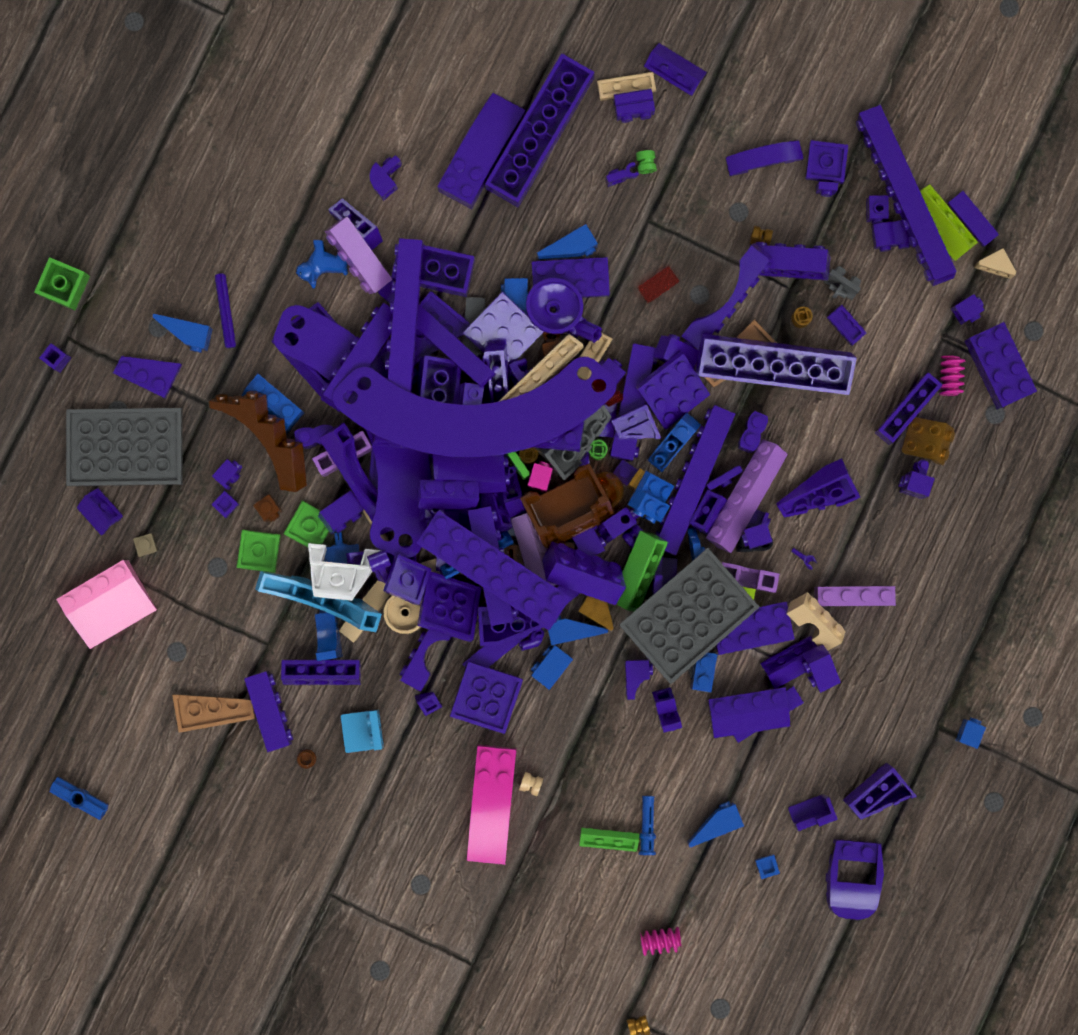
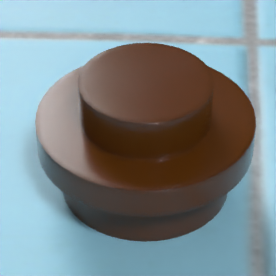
(306, 758)

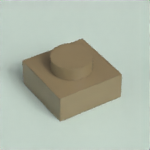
(145, 545)

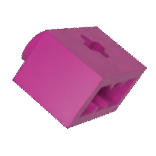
(540, 477)

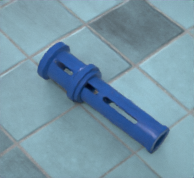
(647, 836)

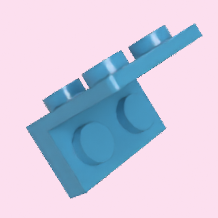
(362, 731)

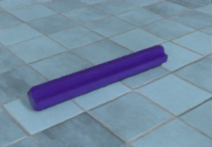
(225, 310)

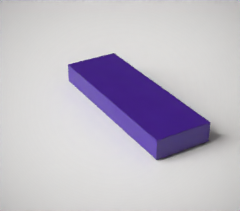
(972, 219)

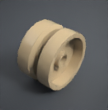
(399, 622)

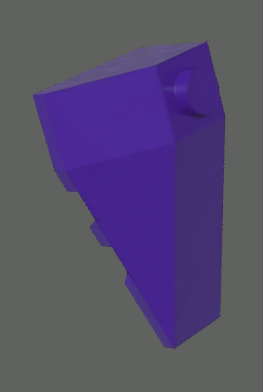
(824, 488)

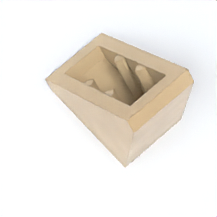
(997, 264)

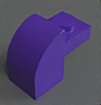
(380, 179)
(667, 710)

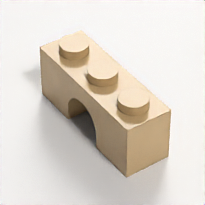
(808, 610)

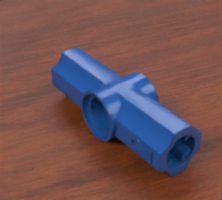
(68, 792)

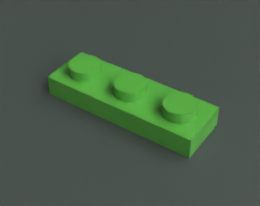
(609, 839)

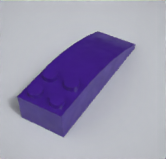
(480, 150)

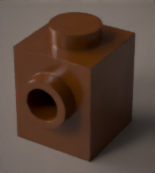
(268, 508)

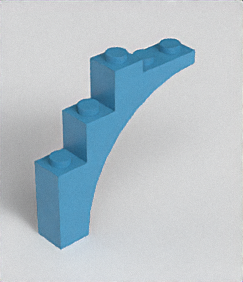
(300, 590)

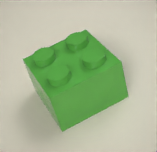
(62, 284)

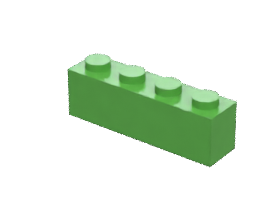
(641, 569)

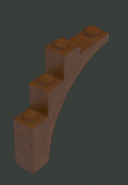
(271, 432)

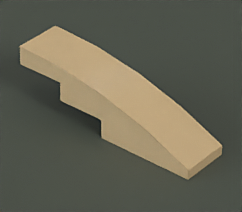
(375, 598)

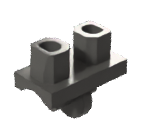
(841, 285)

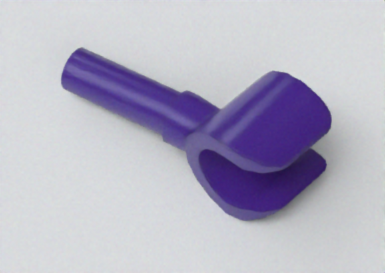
(806, 559)

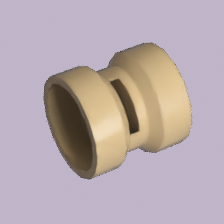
(531, 784)

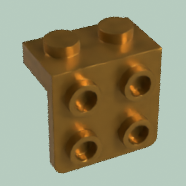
(928, 440)

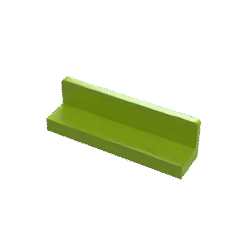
(952, 231)

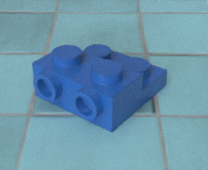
(651, 497)

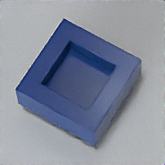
(767, 866)

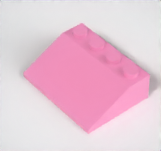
(107, 603)

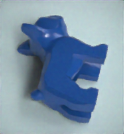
(320, 263)

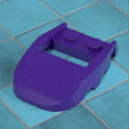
(848, 898)

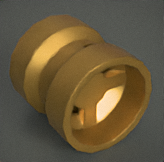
(757, 235)
(799, 320)
(529, 455)
(639, 1026)

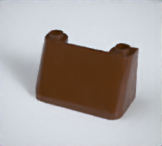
(568, 508)

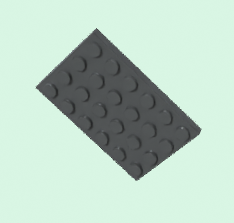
(124, 447)
(689, 616)

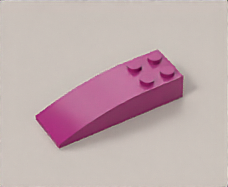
(491, 804)

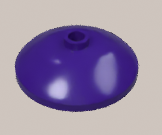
(554, 294)

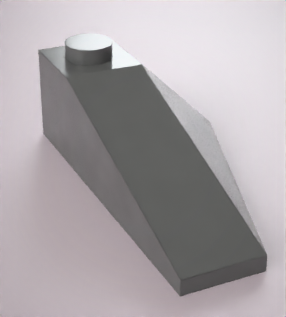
(567, 462)

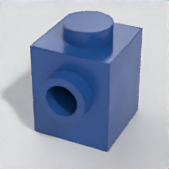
(971, 732)

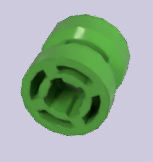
(646, 162)
(596, 452)

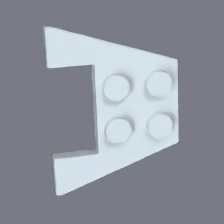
(337, 579)

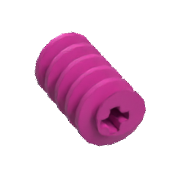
(952, 377)
(660, 941)

